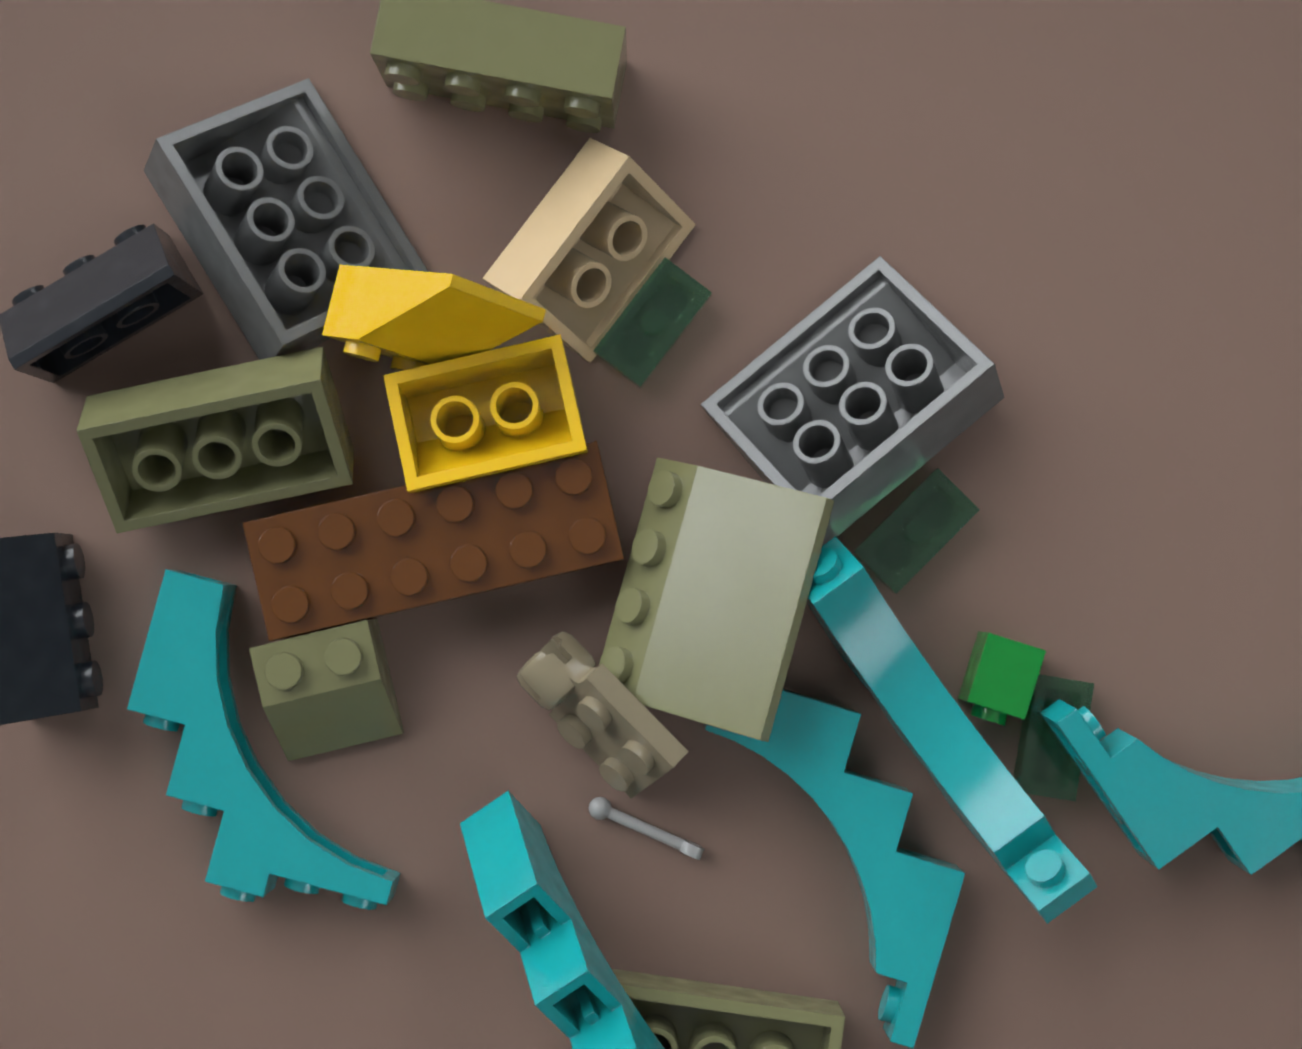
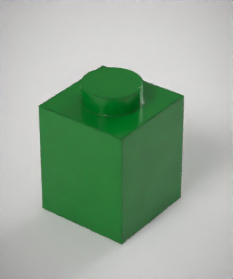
(1000, 677)

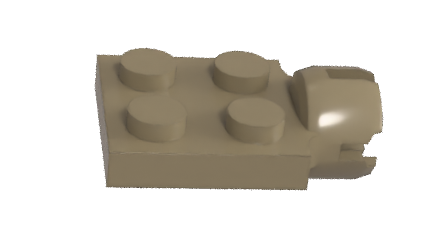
(600, 715)

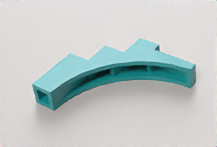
(260, 835)

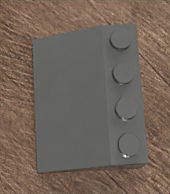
(274, 211)
(856, 395)

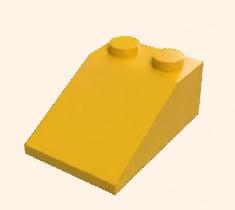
(421, 316)

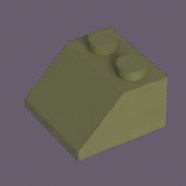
(327, 689)

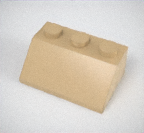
(590, 246)

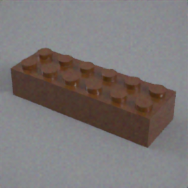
(431, 545)

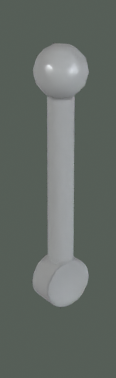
(601, 808)

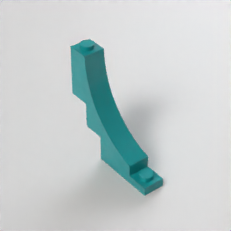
(943, 736)
(1172, 807)
(904, 892)
(537, 915)

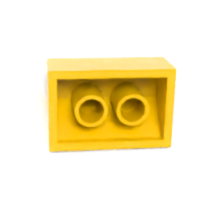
(485, 413)

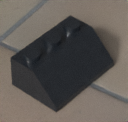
(97, 304)
(44, 630)

